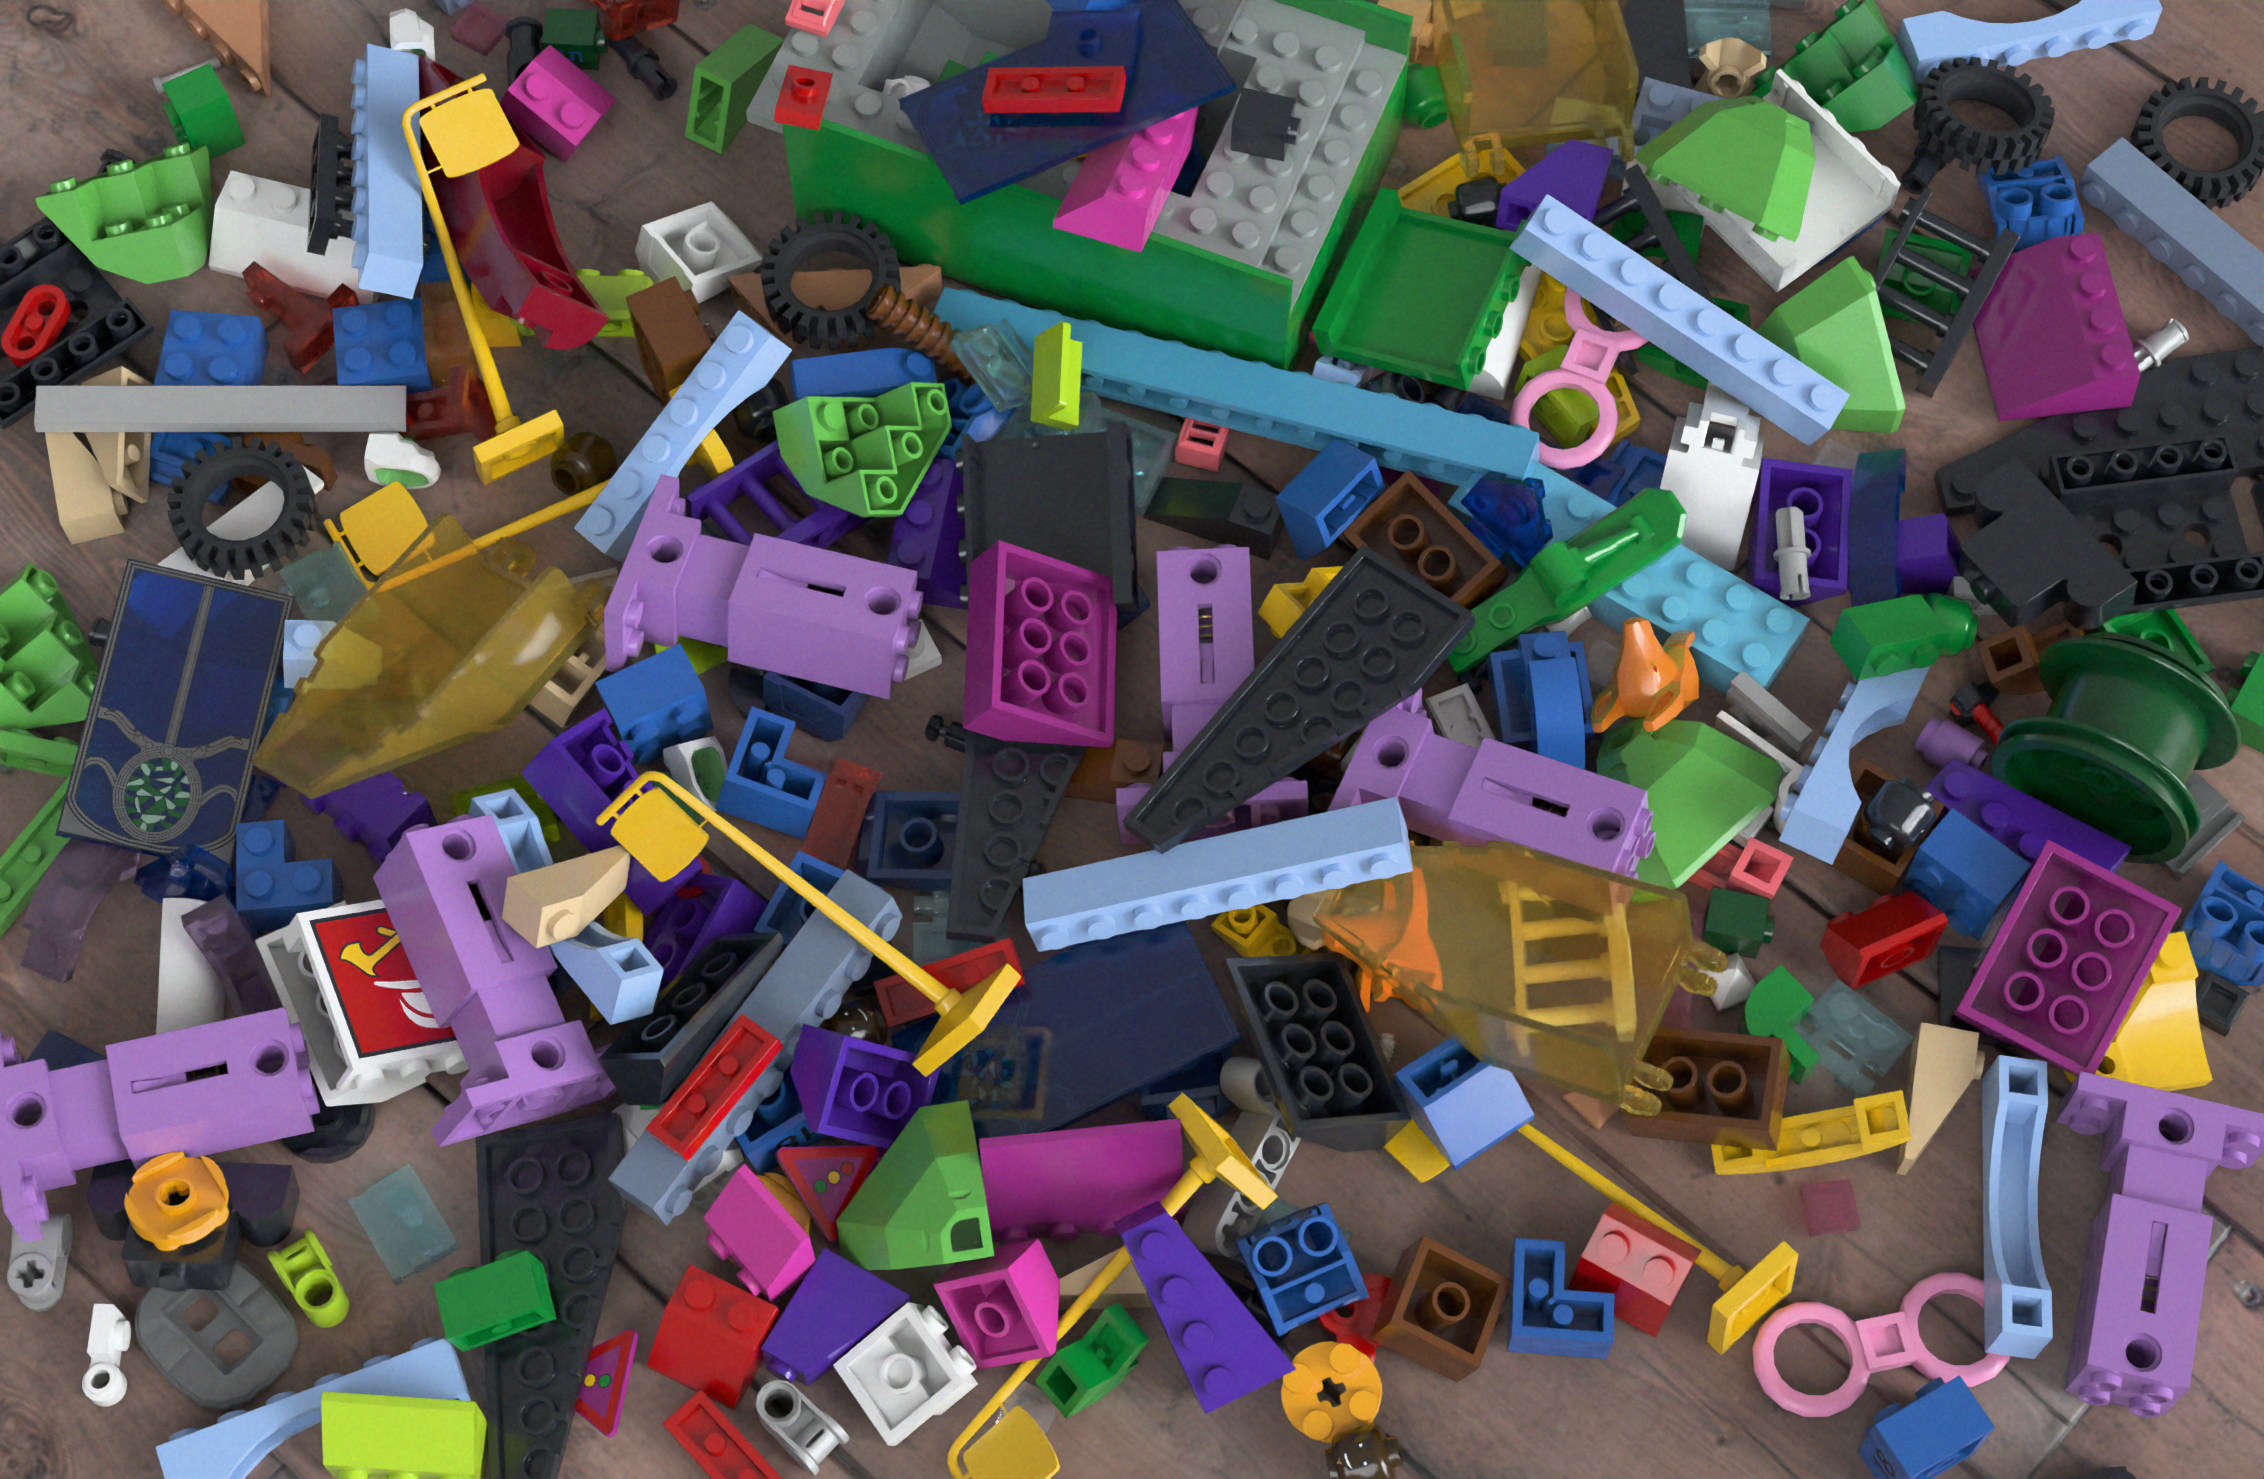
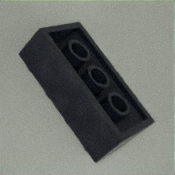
(688, 1017)

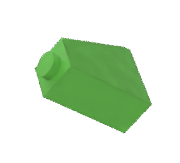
(727, 84)

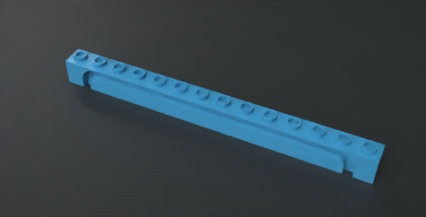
(1268, 399)

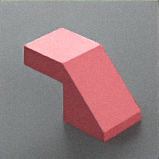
(1750, 871)

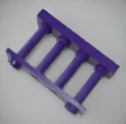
(816, 530)

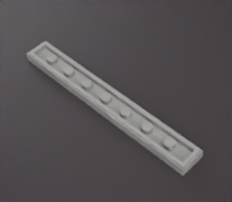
(220, 409)

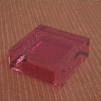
(479, 28)
(1829, 1208)

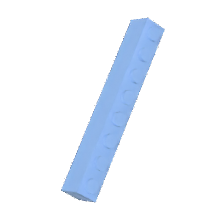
(385, 178)
(1679, 321)
(1217, 874)

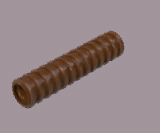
(916, 326)

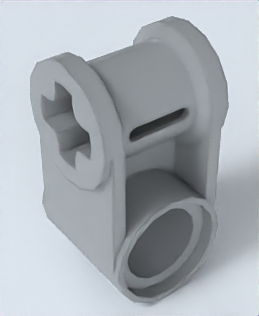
(41, 1259)
(806, 1432)

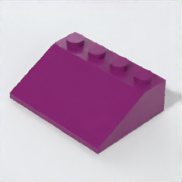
(2056, 333)
(1039, 650)
(2067, 961)
(1078, 1179)

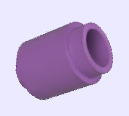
(1947, 740)

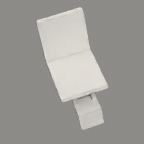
(1714, 473)

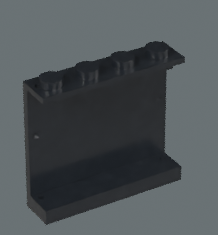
(1055, 498)

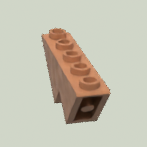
(237, 34)
(829, 292)

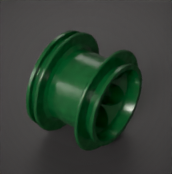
(2121, 741)

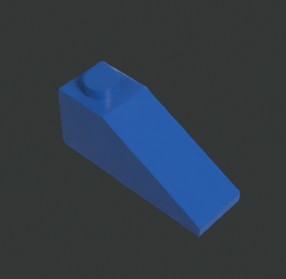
(859, 373)

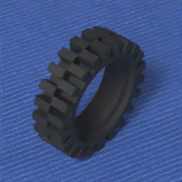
(2215, 105)
(1975, 144)
(811, 240)
(255, 552)

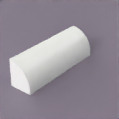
(1504, 349)
(187, 983)

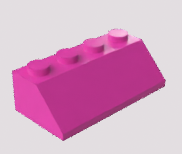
(1127, 183)

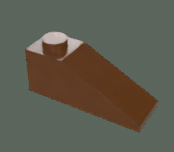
(1116, 767)

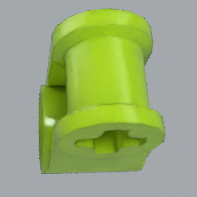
(307, 1273)

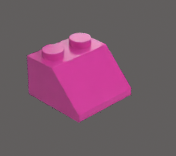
(556, 103)
(758, 1237)
(1004, 1304)

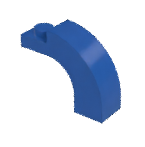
(1553, 697)

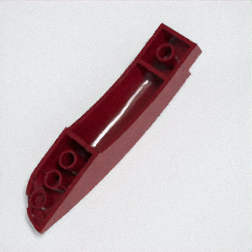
(508, 234)

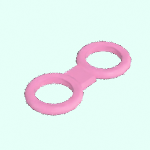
(1583, 369)
(1872, 1346)

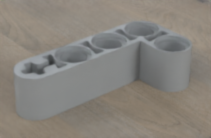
(1220, 1211)

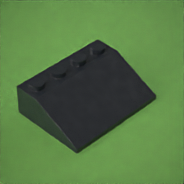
(1318, 1049)

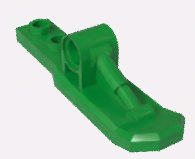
(1575, 573)

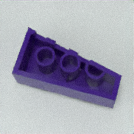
(579, 779)
(372, 812)
(2019, 819)
(1204, 1320)

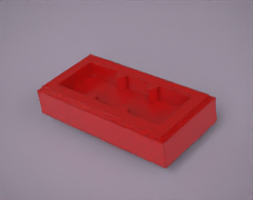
(803, 97)

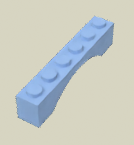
(2089, 24)
(729, 372)
(1827, 799)
(609, 968)
(2014, 1275)
(245, 1437)

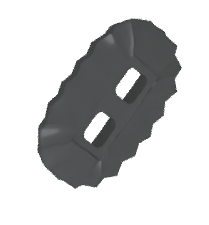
(189, 1356)

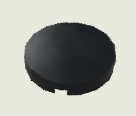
(336, 1134)

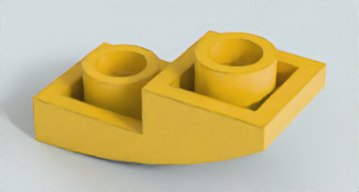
(1257, 933)

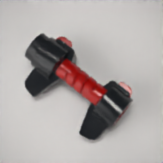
(1971, 707)

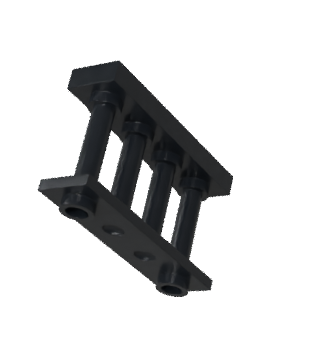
(325, 194)
(1656, 233)
(1970, 290)

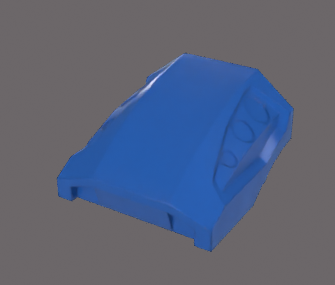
(2033, 202)
(972, 415)
(2228, 927)
(1301, 1267)

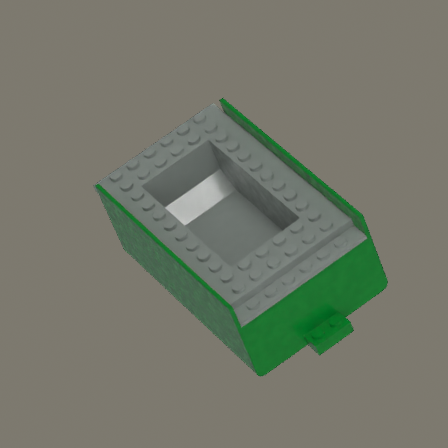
(1224, 267)

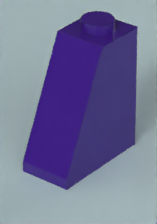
(1571, 174)
(1926, 555)
(828, 1318)

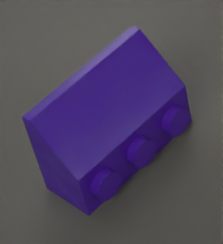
(1824, 499)
(929, 536)
(688, 925)
(857, 1086)

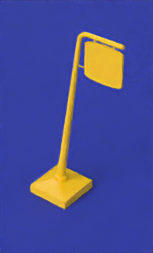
(465, 138)
(391, 520)
(668, 841)
(1746, 1293)
(1016, 1443)

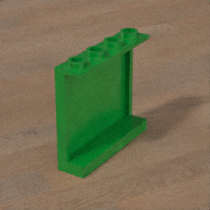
(1420, 294)

